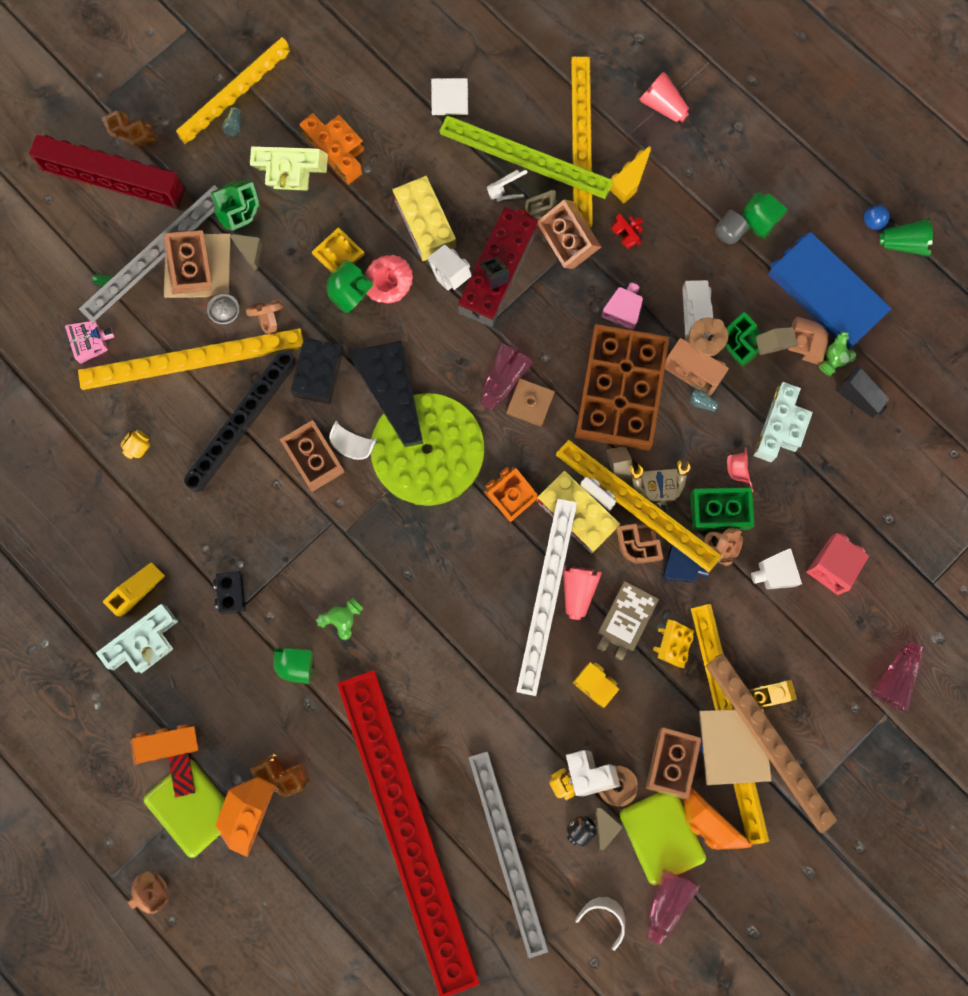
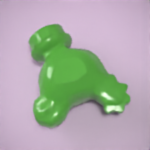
(837, 355)
(341, 618)

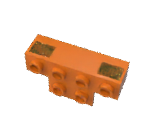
(338, 142)

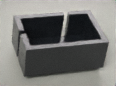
(317, 371)

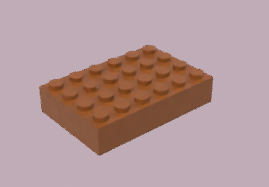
(622, 387)

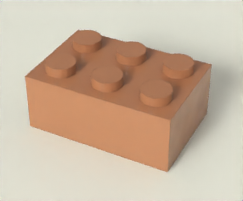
(568, 234)
(187, 262)
(697, 370)
(312, 455)
(673, 763)

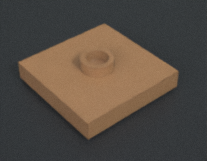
(530, 402)

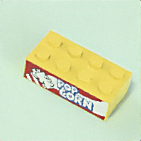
(423, 217)
(591, 521)

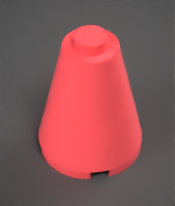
(665, 99)
(579, 590)

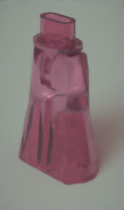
(504, 375)
(899, 679)
(670, 903)

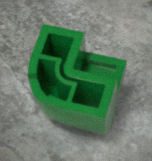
(235, 203)
(763, 213)
(347, 286)
(742, 339)
(293, 665)

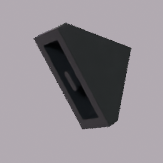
(495, 272)

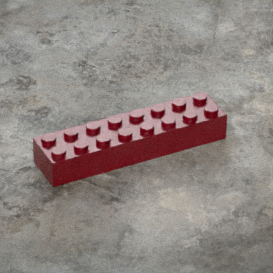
(107, 171)

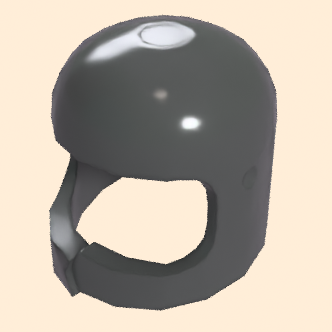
(731, 227)

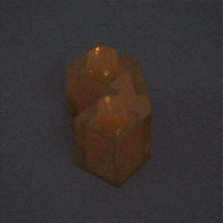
(136, 134)
(287, 781)

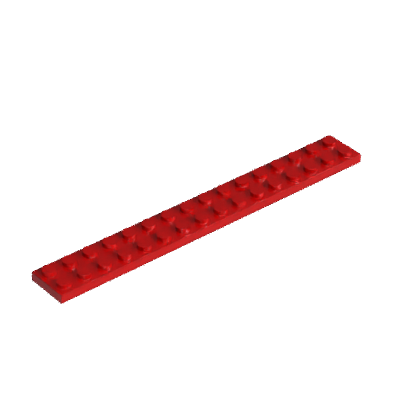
(408, 835)

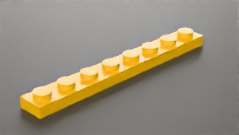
(233, 90)

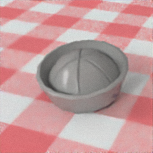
(223, 308)

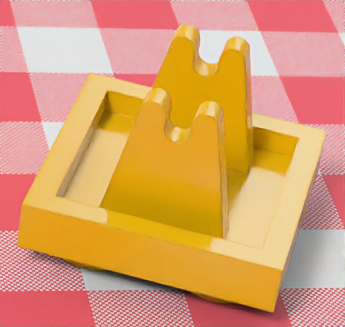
(336, 249)
(675, 643)

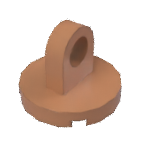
(266, 314)
(728, 544)
(149, 893)

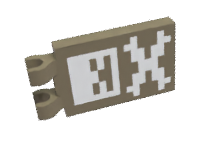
(626, 619)

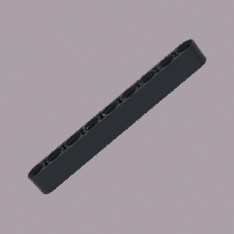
(240, 429)

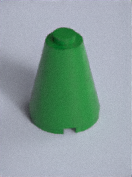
(909, 237)

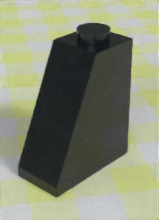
(863, 392)

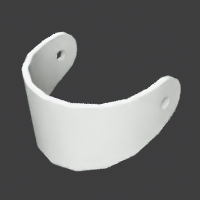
(349, 443)
(610, 905)

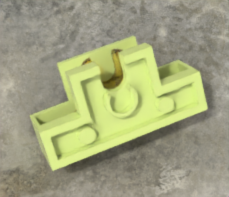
(288, 166)

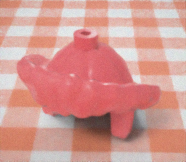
(390, 278)

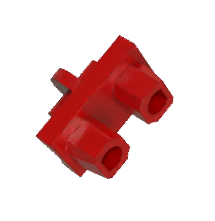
(621, 225)

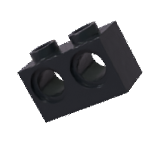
(236, 592)

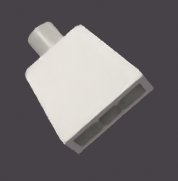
(778, 571)

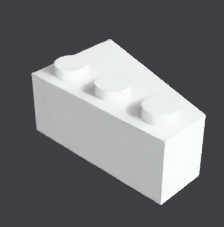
(696, 304)

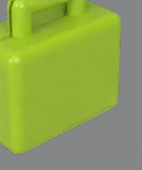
(188, 817)
(662, 836)

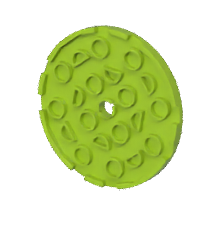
(443, 472)

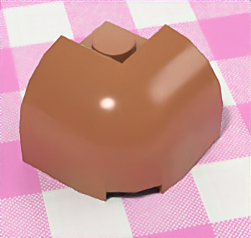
(811, 339)
(639, 543)

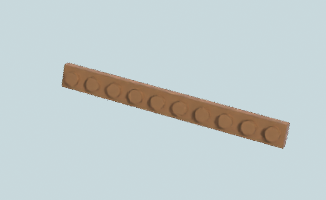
(771, 743)

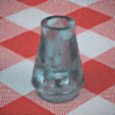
(232, 122)
(702, 400)

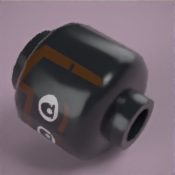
(581, 831)

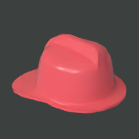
(738, 467)

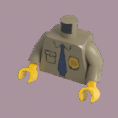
(660, 485)

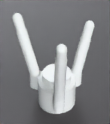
(496, 189)

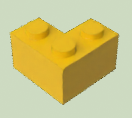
(596, 685)

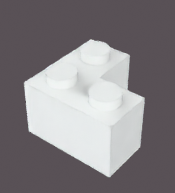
(449, 268)
(587, 778)

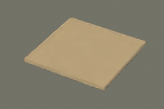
(219, 266)
(731, 750)

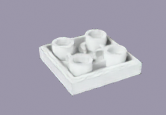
(449, 97)
(604, 498)

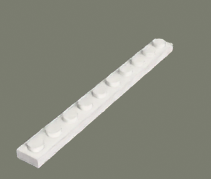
(546, 597)

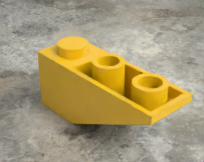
(627, 181)
(133, 590)
(774, 693)

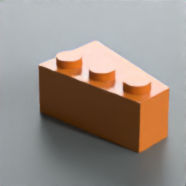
(163, 744)

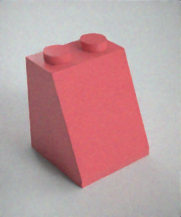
(838, 564)

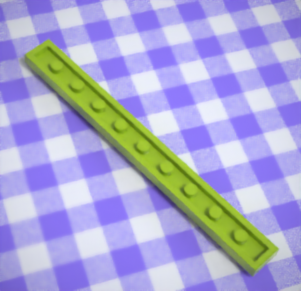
(526, 157)

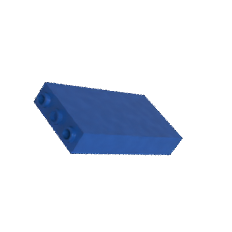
(828, 289)

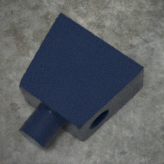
(681, 567)

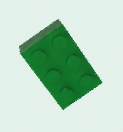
(721, 509)

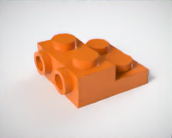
(510, 493)

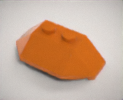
(244, 813)
(711, 825)

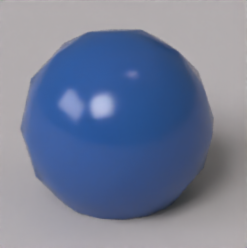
(876, 217)

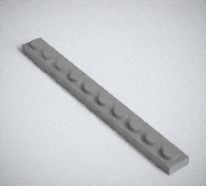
(146, 259)
(508, 855)

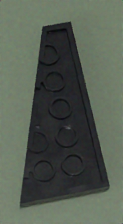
(388, 380)

